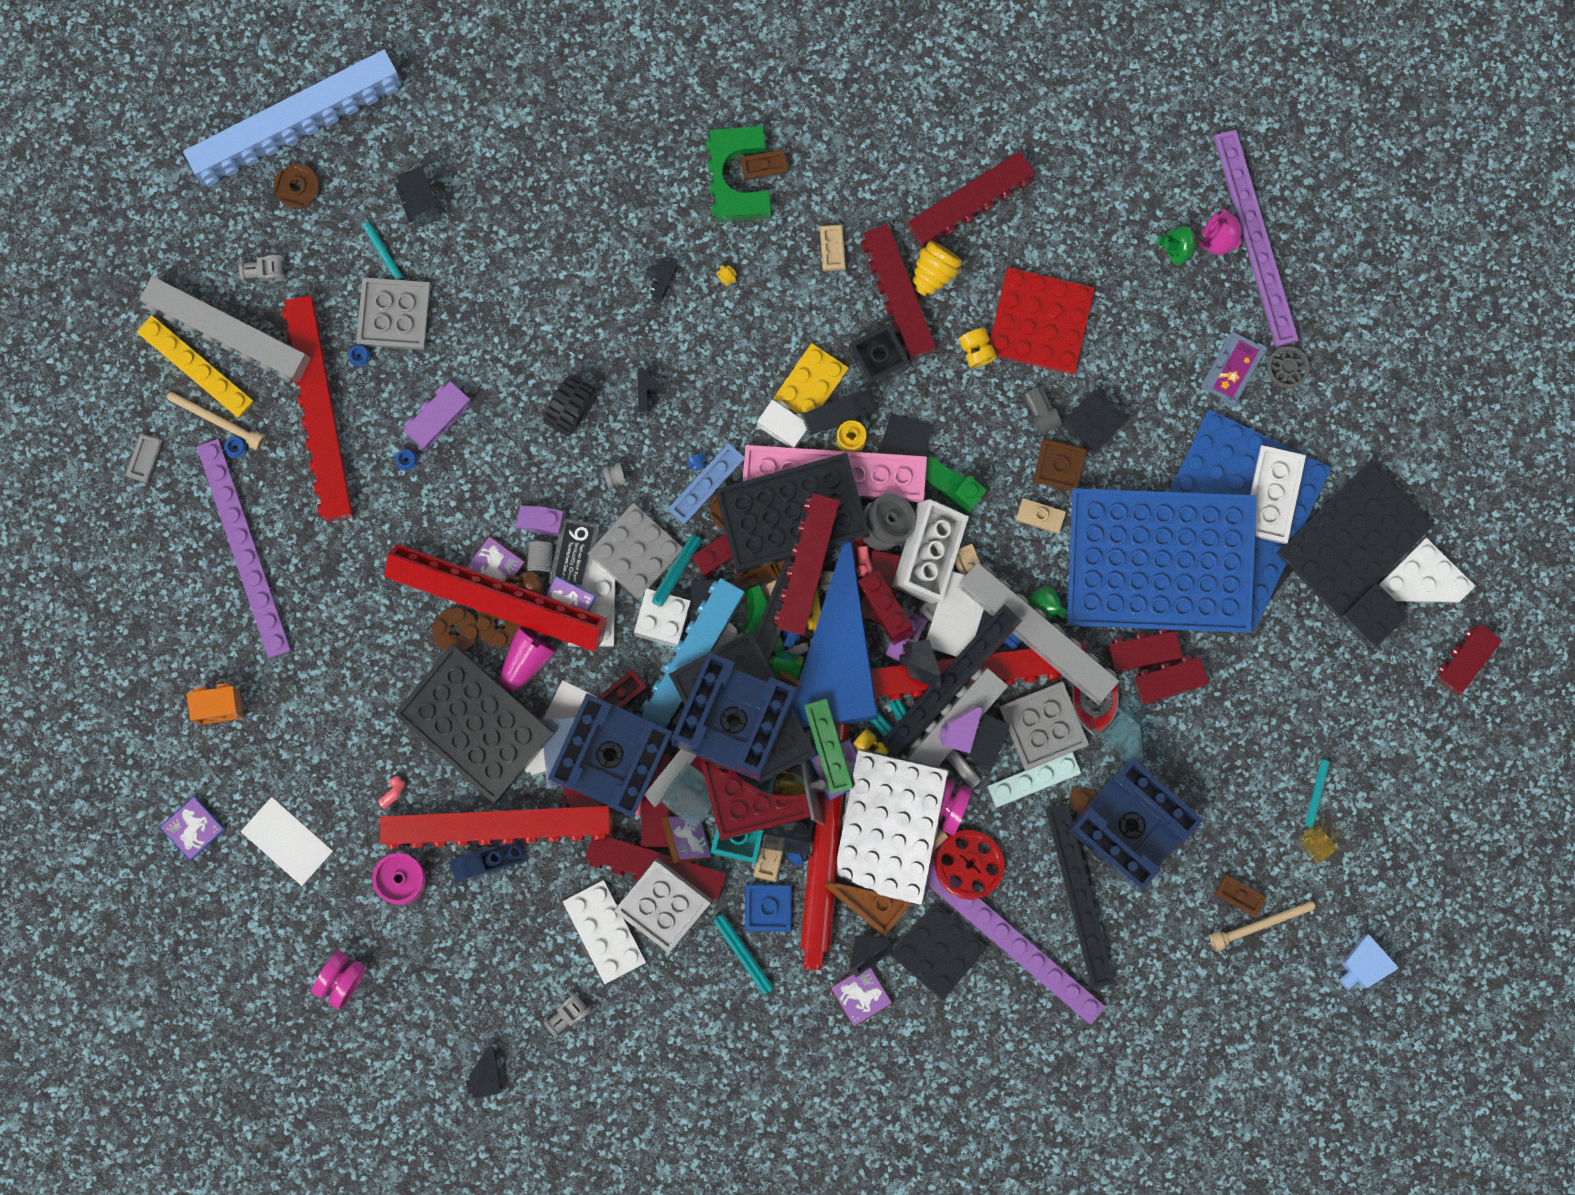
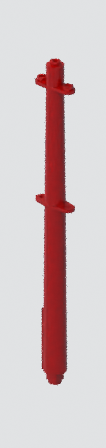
(822, 867)

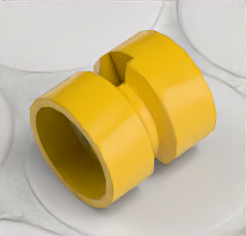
(974, 340)
(851, 436)
(868, 741)

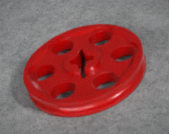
(980, 862)

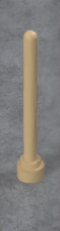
(254, 439)
(1220, 940)

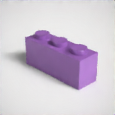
(437, 416)

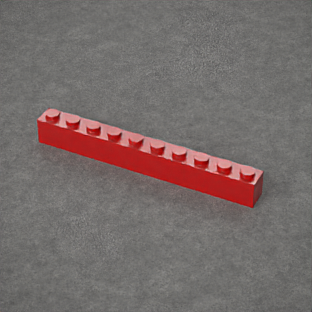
(318, 412)
(495, 597)
(1008, 666)
(496, 826)

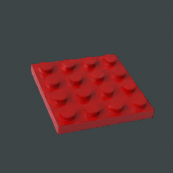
(1041, 320)

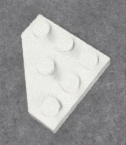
(1426, 578)

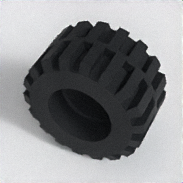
(569, 405)

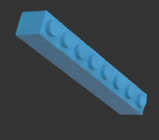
(701, 639)

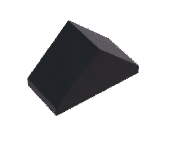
(868, 952)

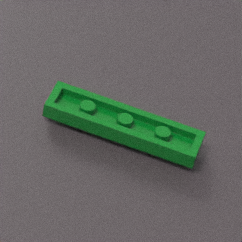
(828, 746)

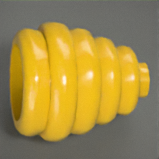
(935, 268)

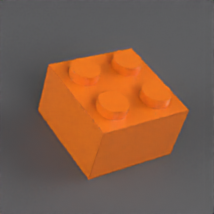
(214, 704)

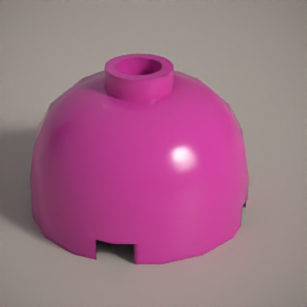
(1221, 234)

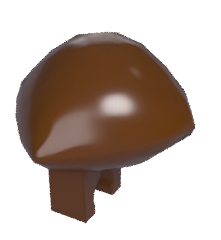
(527, 580)

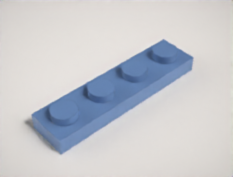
(705, 484)

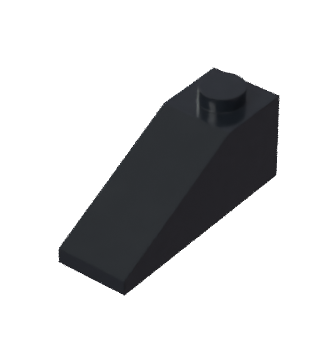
(832, 415)

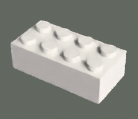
(930, 552)

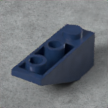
(487, 861)

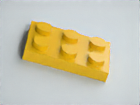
(811, 381)

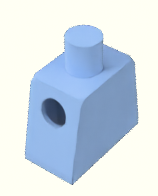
(1366, 964)

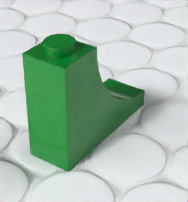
(958, 489)
(756, 607)

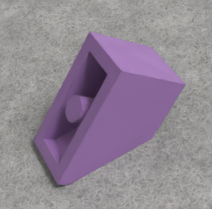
(540, 520)
(918, 625)
(961, 729)

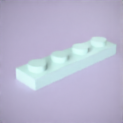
(1034, 780)

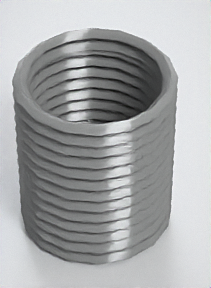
(540, 557)

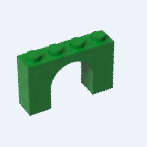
(725, 146)

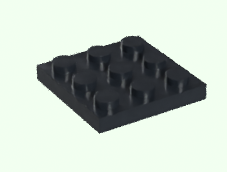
(938, 951)

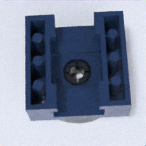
(726, 694)
(614, 782)
(1159, 821)

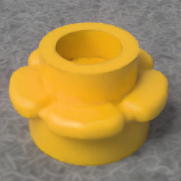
(726, 275)

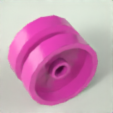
(954, 807)
(386, 873)
(338, 979)

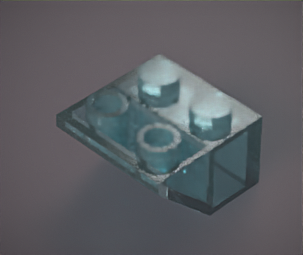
(1124, 737)
(688, 796)

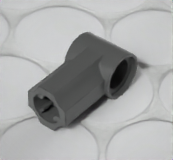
(1044, 415)

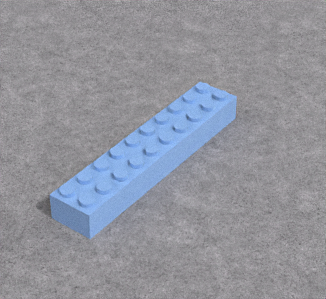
(293, 118)

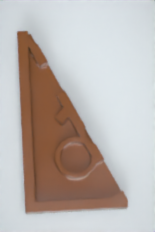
(875, 909)

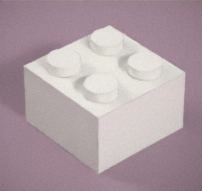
(662, 623)

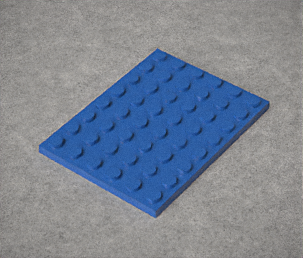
(1225, 463)
(1161, 560)

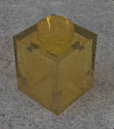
(790, 784)
(1317, 845)

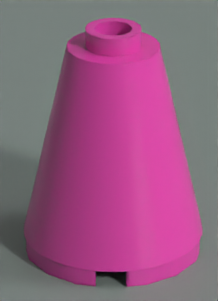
(524, 659)

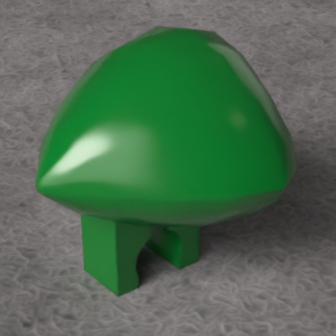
(1179, 244)
(1048, 602)

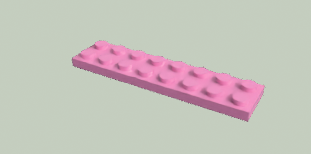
(872, 472)

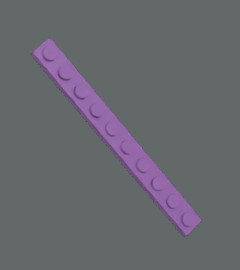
(1255, 238)
(243, 549)
(1020, 950)

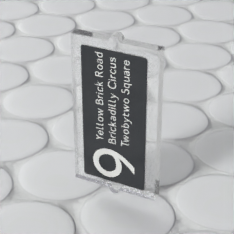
(571, 555)

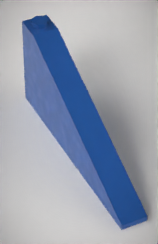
(839, 653)

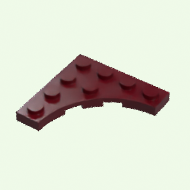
(745, 809)

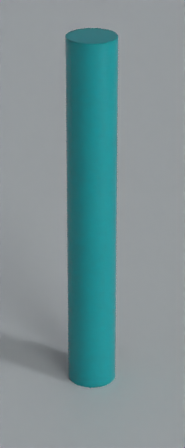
(383, 252)
(1317, 793)

